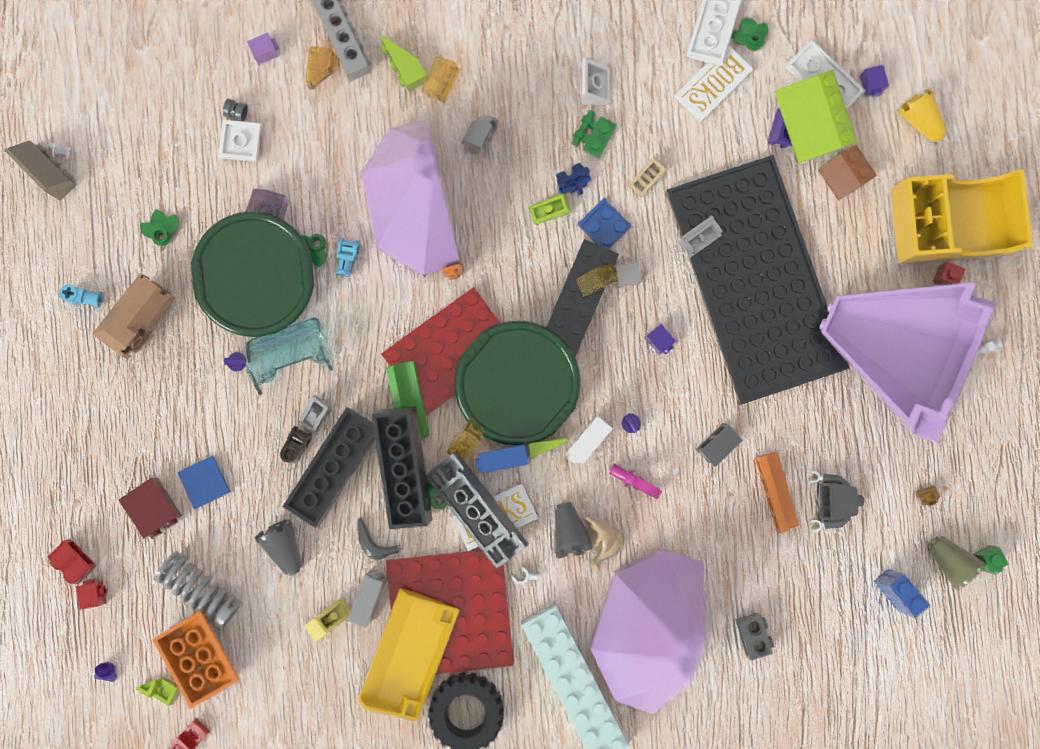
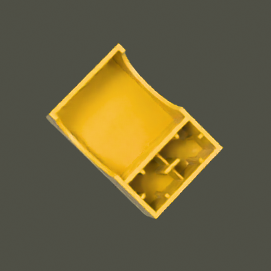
(960, 218)

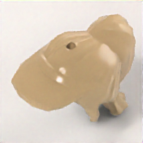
(604, 539)

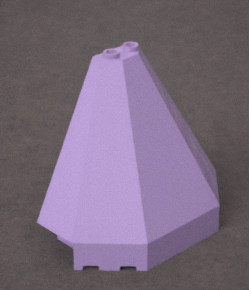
(409, 201)
(912, 347)
(651, 629)

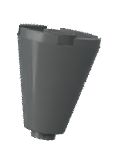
(281, 546)

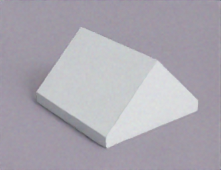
(594, 83)

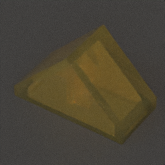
(597, 279)

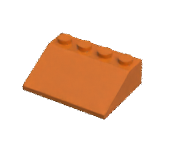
(196, 659)

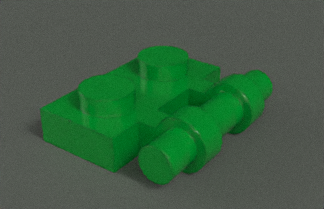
(598, 138)

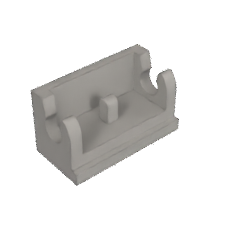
(700, 236)

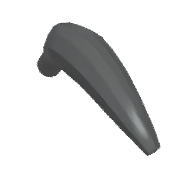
(369, 547)

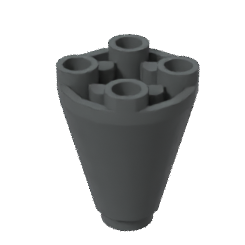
(570, 532)

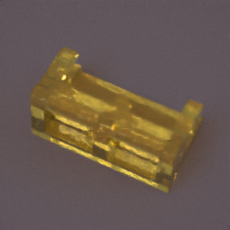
(440, 79)
(465, 439)

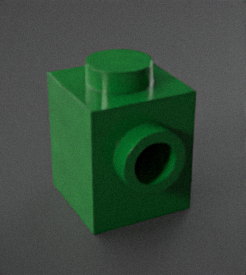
(993, 558)

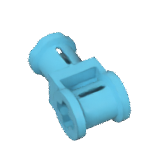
(346, 254)
(81, 296)

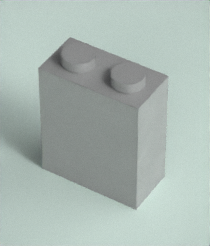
(367, 598)

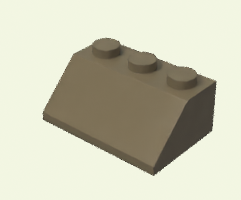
(42, 168)

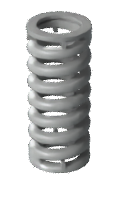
(165, 575)

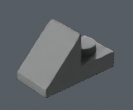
(314, 414)

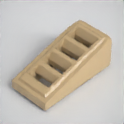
(658, 165)

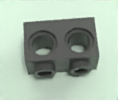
(750, 638)

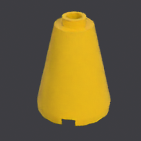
(924, 115)

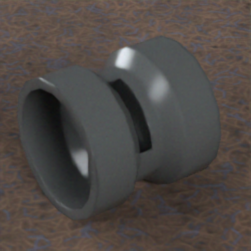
(235, 110)

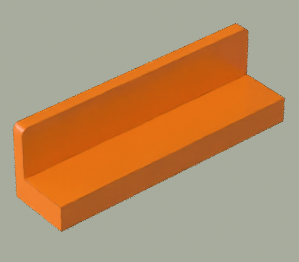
(777, 492)

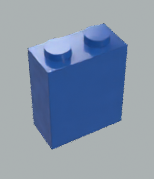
(501, 459)
(902, 593)

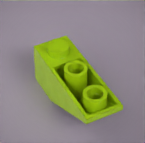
(409, 68)

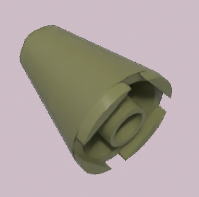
(955, 562)

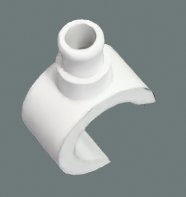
(59, 149)
(990, 346)
(529, 576)

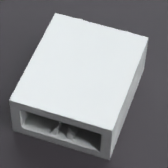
(588, 441)

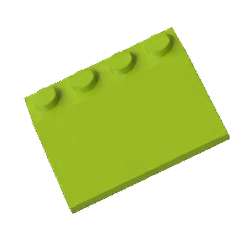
(815, 116)

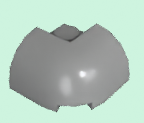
(479, 133)

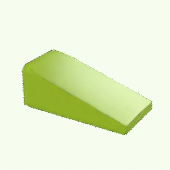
(550, 209)
(540, 447)

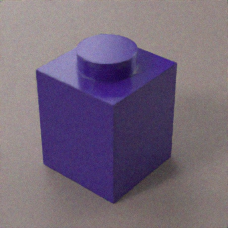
(874, 81)
(660, 340)

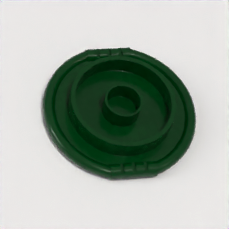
(252, 274)
(517, 382)

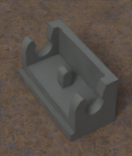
(719, 444)

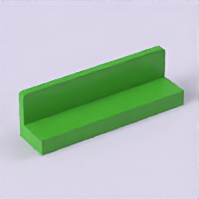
(407, 391)

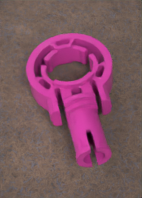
(637, 482)

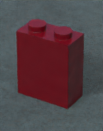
(150, 508)

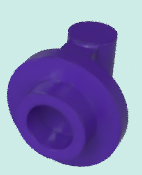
(235, 361)
(631, 423)
(105, 671)

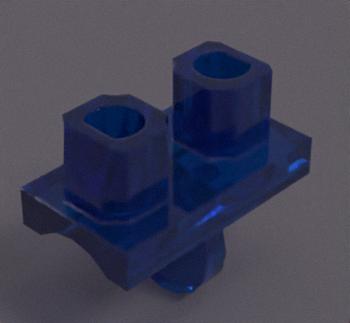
(575, 181)

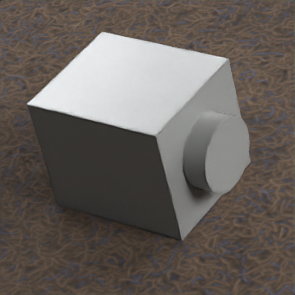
(628, 274)

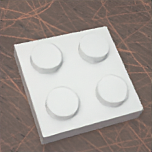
(240, 140)

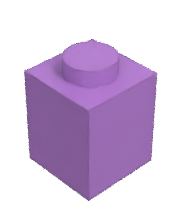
(263, 48)

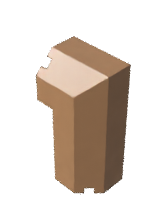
(133, 315)

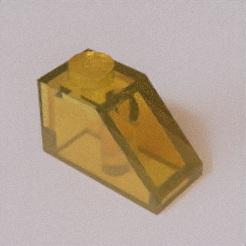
(320, 65)

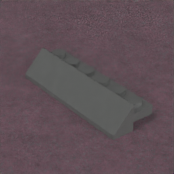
(476, 509)

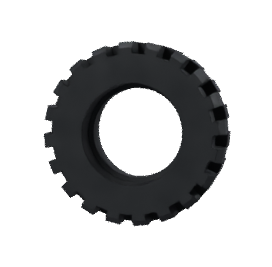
(466, 685)

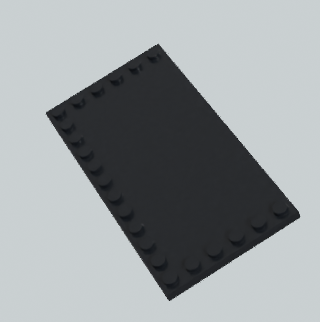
(757, 280)

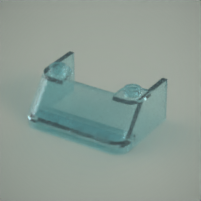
(285, 348)

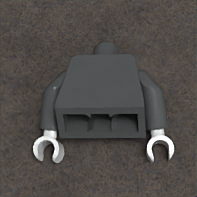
(837, 501)

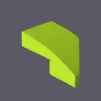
(160, 689)

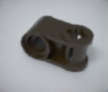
(295, 444)

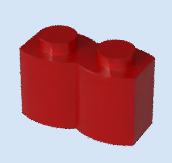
(71, 562)

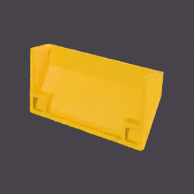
(407, 656)

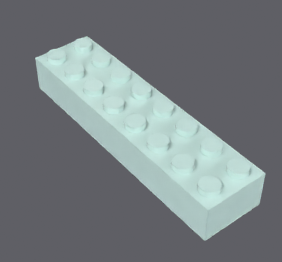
(573, 680)

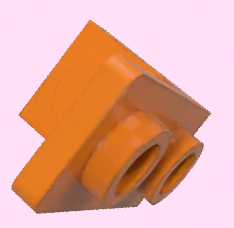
(452, 272)

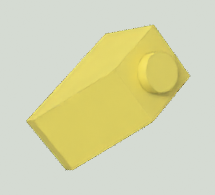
(328, 620)

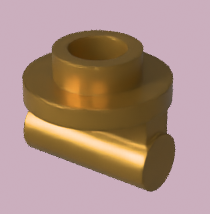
(928, 496)

